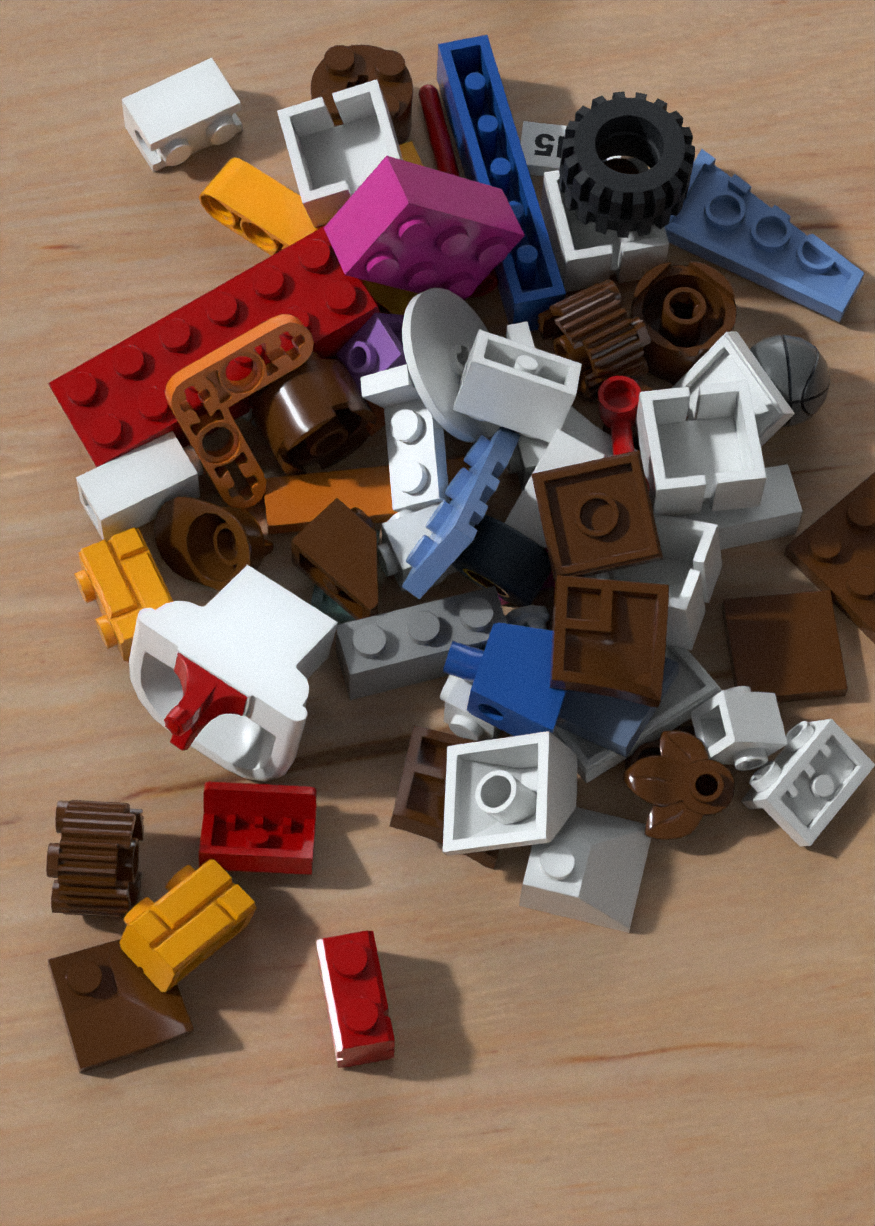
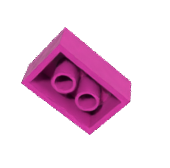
(423, 229)

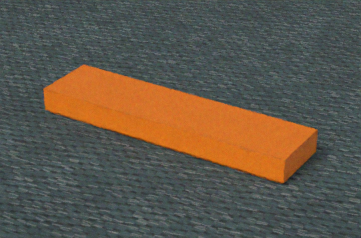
(298, 499)

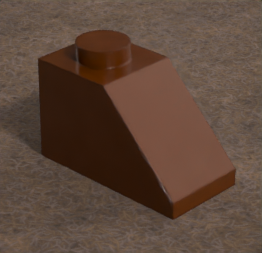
(341, 557)

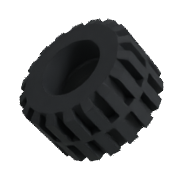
(634, 130)

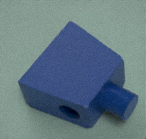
(510, 679)

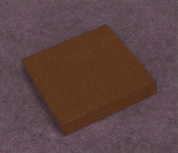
(597, 516)
(785, 645)

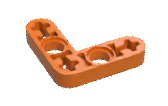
(219, 393)

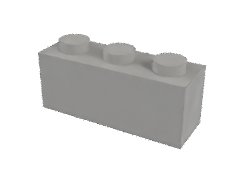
(413, 641)

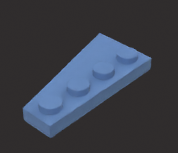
(759, 243)
(455, 521)

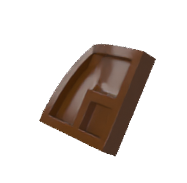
(609, 638)
(422, 789)
(114, 1006)

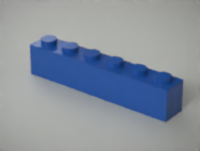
(494, 156)

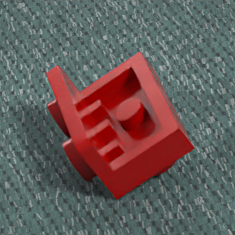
(259, 827)

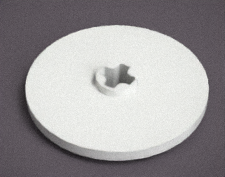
(436, 346)

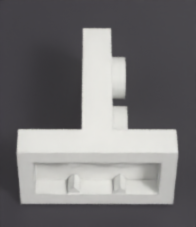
(413, 440)

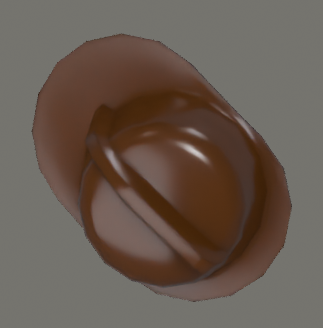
(208, 540)

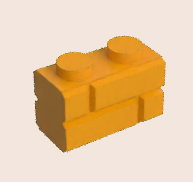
(122, 582)
(186, 923)

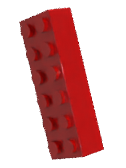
(120, 393)

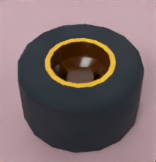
(504, 560)

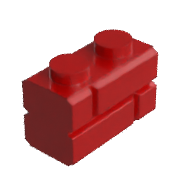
(355, 999)

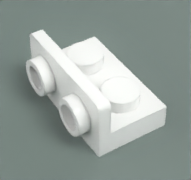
(809, 779)

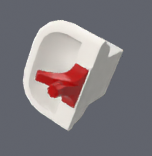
(232, 672)

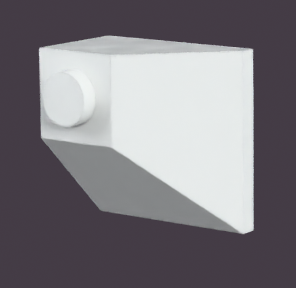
(507, 792)
(588, 870)

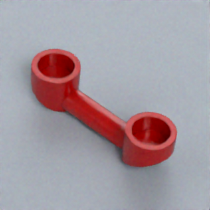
(618, 410)

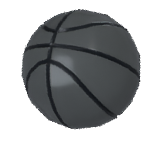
(797, 373)

